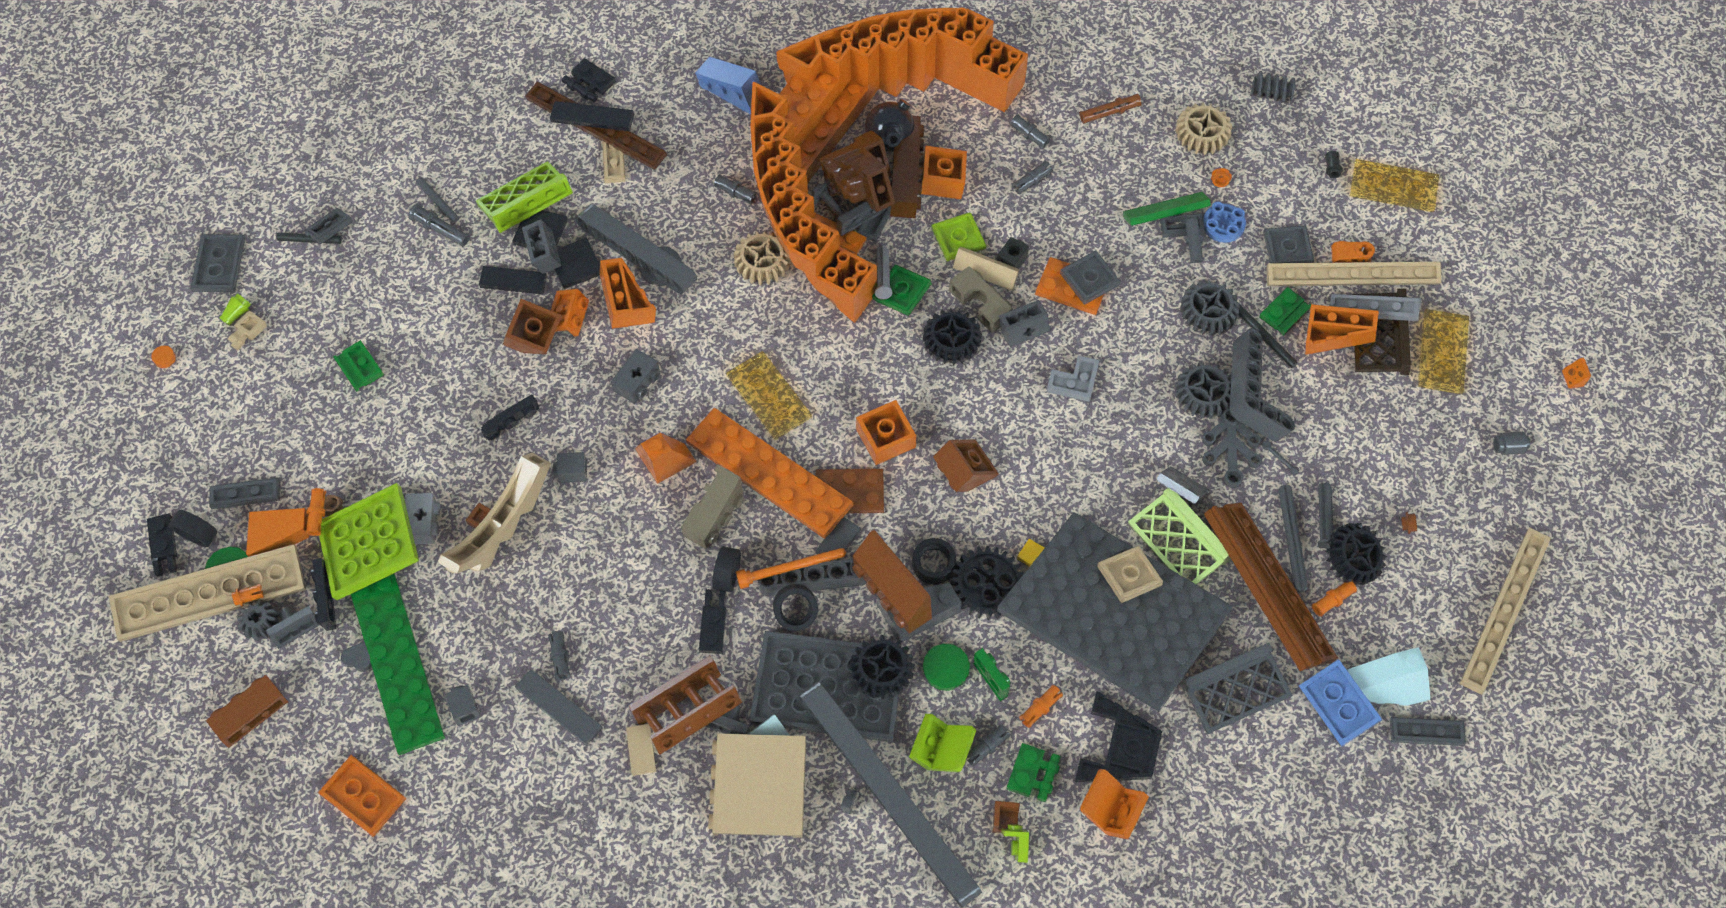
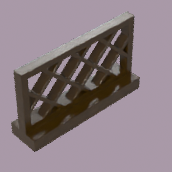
(1401, 344)

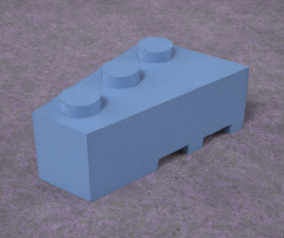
(728, 82)

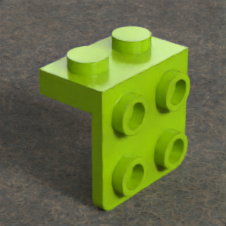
(942, 745)

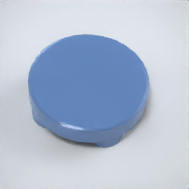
(1224, 222)

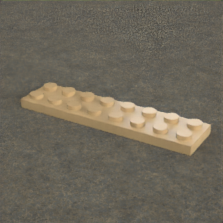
(204, 593)

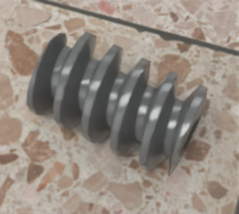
(1273, 86)

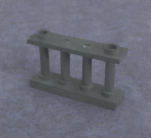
(846, 220)

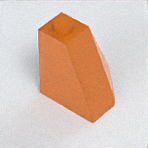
(664, 456)

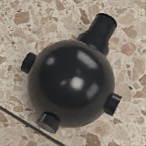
(891, 122)

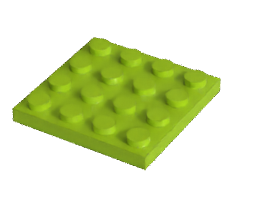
(367, 541)

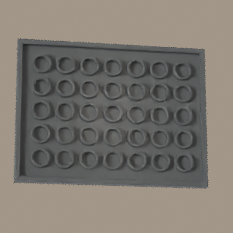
(1133, 644)

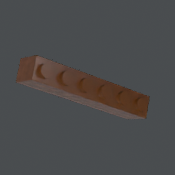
(907, 173)

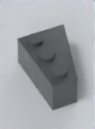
(943, 605)

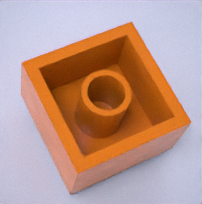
(943, 172)
(886, 432)

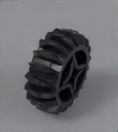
(967, 332)
(1346, 543)
(863, 658)

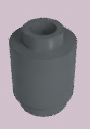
(1511, 443)

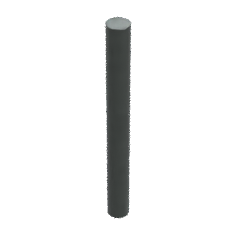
(1253, 323)

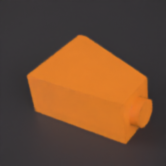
(275, 529)

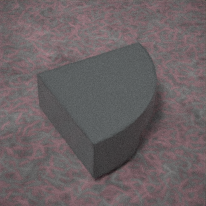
(848, 801)

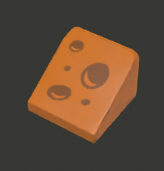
(1577, 374)

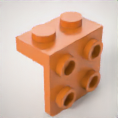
(1112, 805)

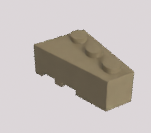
(714, 508)

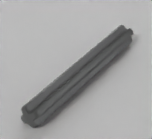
(1293, 538)

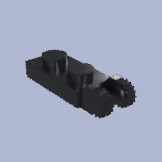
(509, 417)
(162, 543)
(713, 624)

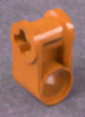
(1351, 252)

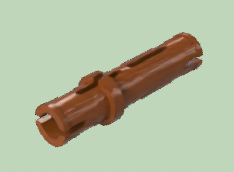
(1132, 101)

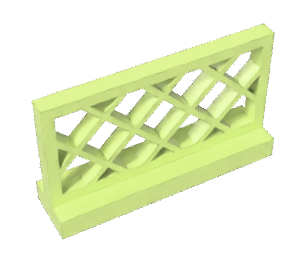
(1193, 524)

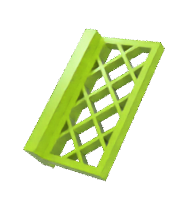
(522, 206)

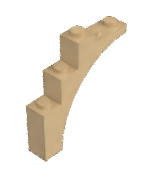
(519, 497)

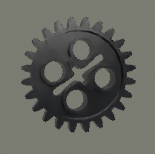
(974, 594)

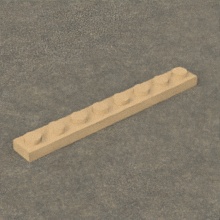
(1353, 273)
(1505, 611)

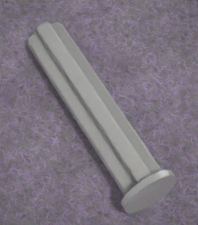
(883, 288)

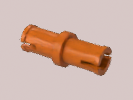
(315, 512)
(1334, 598)
(1041, 706)

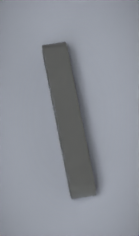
(636, 249)

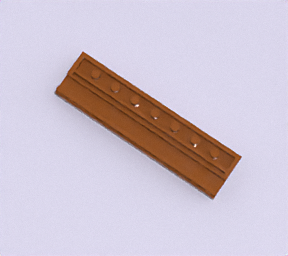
(1270, 586)

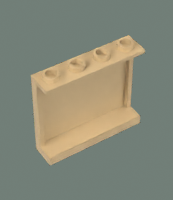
(758, 785)

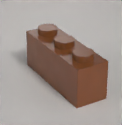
(246, 711)

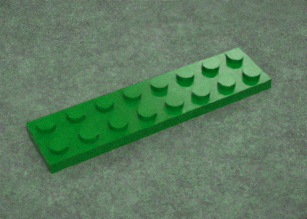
(397, 665)

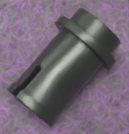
(1333, 168)

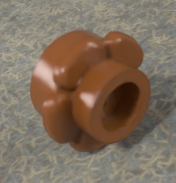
(1409, 522)

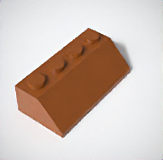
(892, 583)

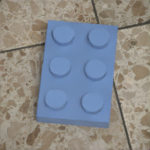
(1340, 703)

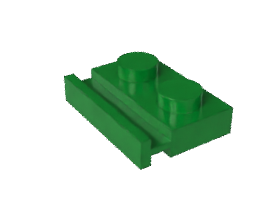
(1285, 311)
(358, 365)
(997, 681)

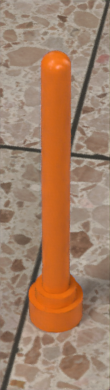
(746, 578)

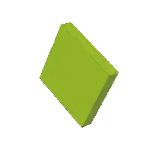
(957, 233)

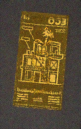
(1394, 185)
(1443, 351)
(768, 395)

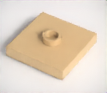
(1130, 574)

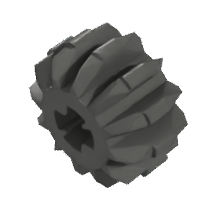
(248, 622)

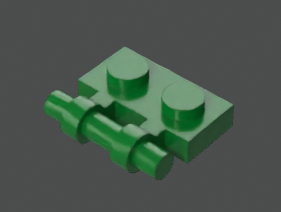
(1026, 769)

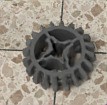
(1215, 316)
(1199, 399)

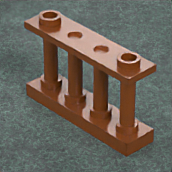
(674, 691)

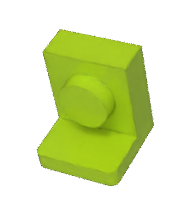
(1020, 846)

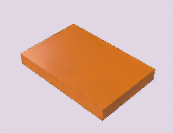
(362, 795)

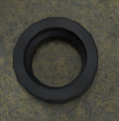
(193, 528)
(933, 544)
(724, 572)
(799, 624)

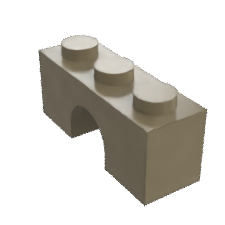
(969, 286)

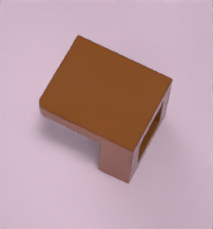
(1004, 814)

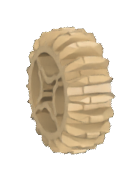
(1215, 134)
(768, 265)

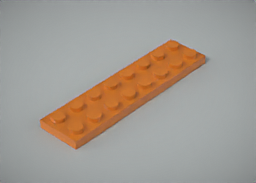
(770, 473)

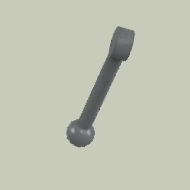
(1266, 445)

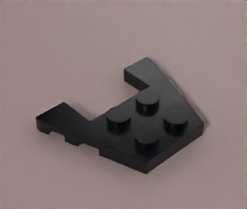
(1131, 747)

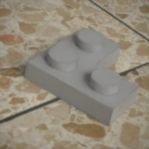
(1075, 385)

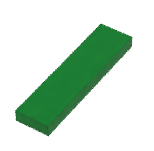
(1166, 208)

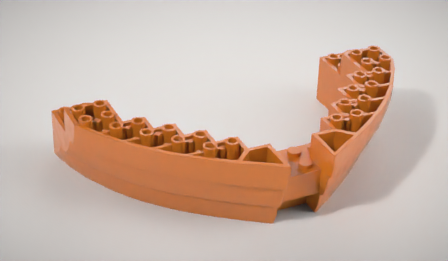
(826, 91)

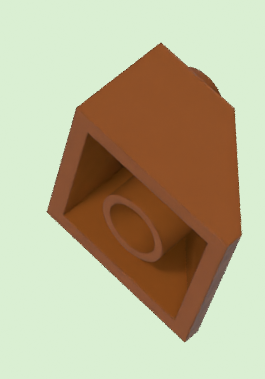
(531, 328)
(964, 464)

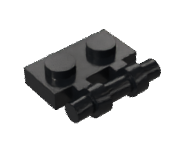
(591, 75)

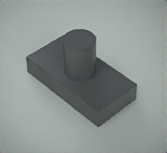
(292, 625)
(728, 725)

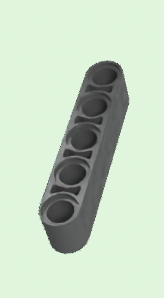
(825, 582)

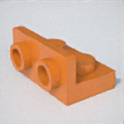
(572, 307)

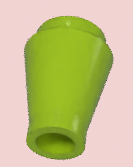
(235, 309)

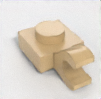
(247, 327)

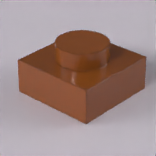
(477, 515)

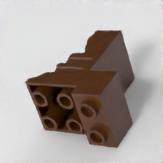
(860, 172)

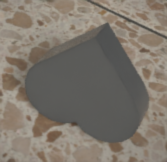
(357, 657)

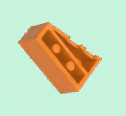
(623, 296)
(1339, 328)

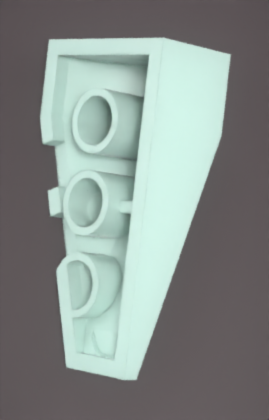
(1394, 678)

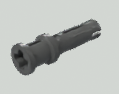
(432, 221)

